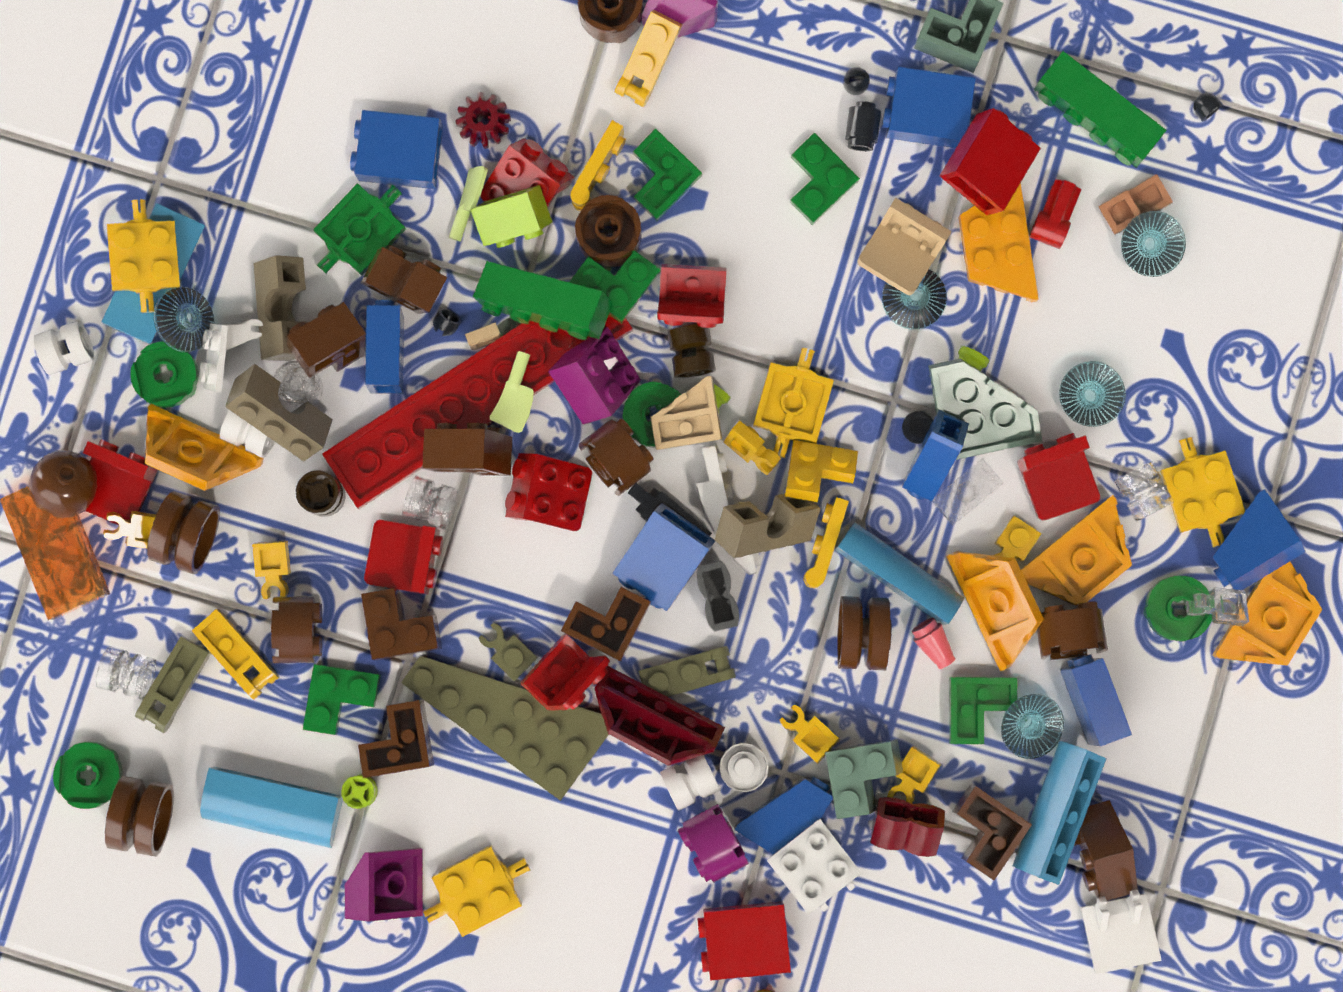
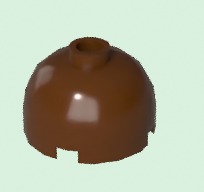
(63, 483)

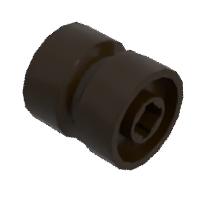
(691, 339)
(320, 493)

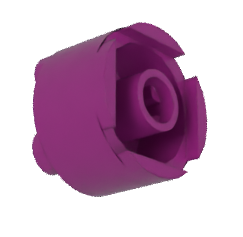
(714, 844)

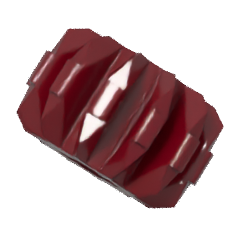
(477, 130)

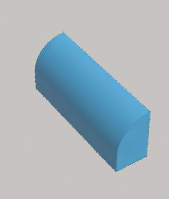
(124, 309)
(899, 574)
(270, 806)
(1059, 812)

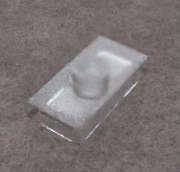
(967, 491)

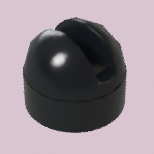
(859, 86)
(1206, 105)
(446, 321)

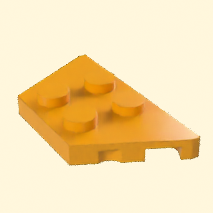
(999, 249)
(193, 451)
(1083, 557)
(998, 602)
(1279, 620)

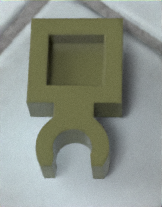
(511, 655)

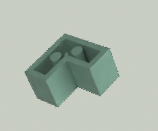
(959, 40)
(852, 775)

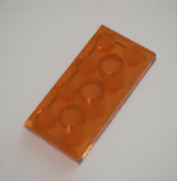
(55, 556)

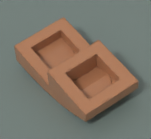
(1143, 198)

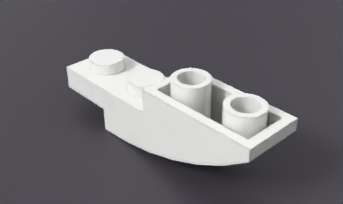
(715, 495)

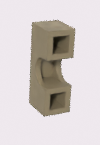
(276, 285)
(257, 402)
(749, 531)

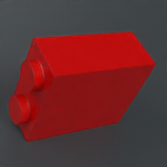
(990, 161)
(745, 941)

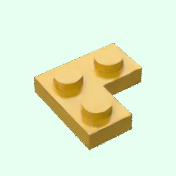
(815, 461)

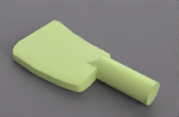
(471, 193)
(516, 399)

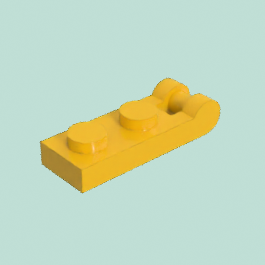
(649, 57)
(597, 168)
(825, 544)
(234, 653)

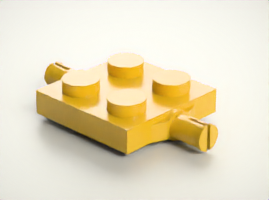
(143, 255)
(793, 402)
(1203, 491)
(476, 890)

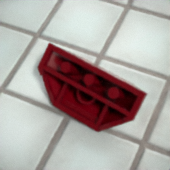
(654, 720)

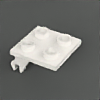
(219, 340)
(814, 867)
(1120, 933)

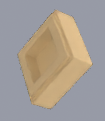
(483, 336)

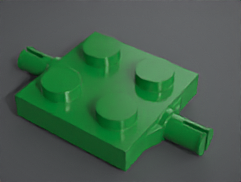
(359, 228)

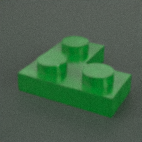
(671, 172)
(829, 178)
(622, 289)
(330, 689)
(970, 699)

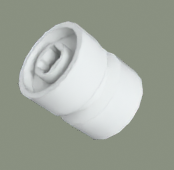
(53, 352)
(239, 432)
(689, 781)

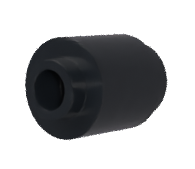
(863, 126)

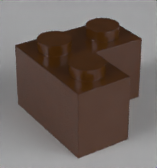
(406, 283)
(327, 340)
(470, 450)
(612, 632)
(391, 634)
(408, 745)
(998, 831)
(1106, 853)

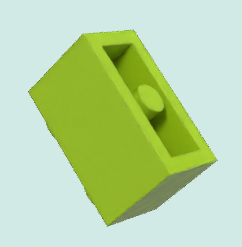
(511, 217)

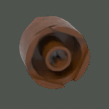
(611, 24)
(590, 229)
(616, 455)
(295, 629)
(1071, 632)

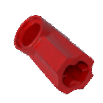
(1053, 221)

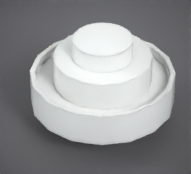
(743, 767)

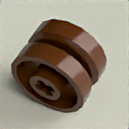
(183, 532)
(866, 633)
(139, 816)

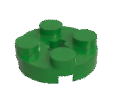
(156, 392)
(638, 406)
(1159, 609)
(74, 761)

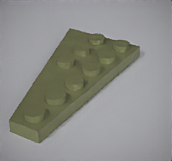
(540, 743)

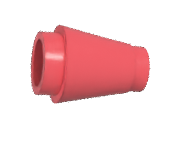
(933, 642)

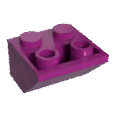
(595, 377)

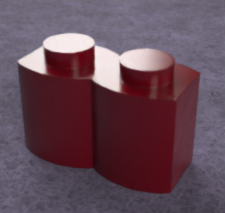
(907, 826)

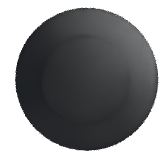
(916, 426)

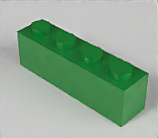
(1099, 110)
(542, 300)

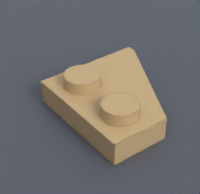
(689, 418)

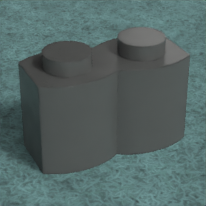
(715, 587)

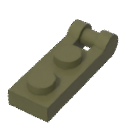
(688, 673)
(173, 683)

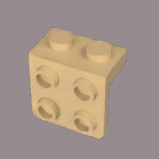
(903, 247)

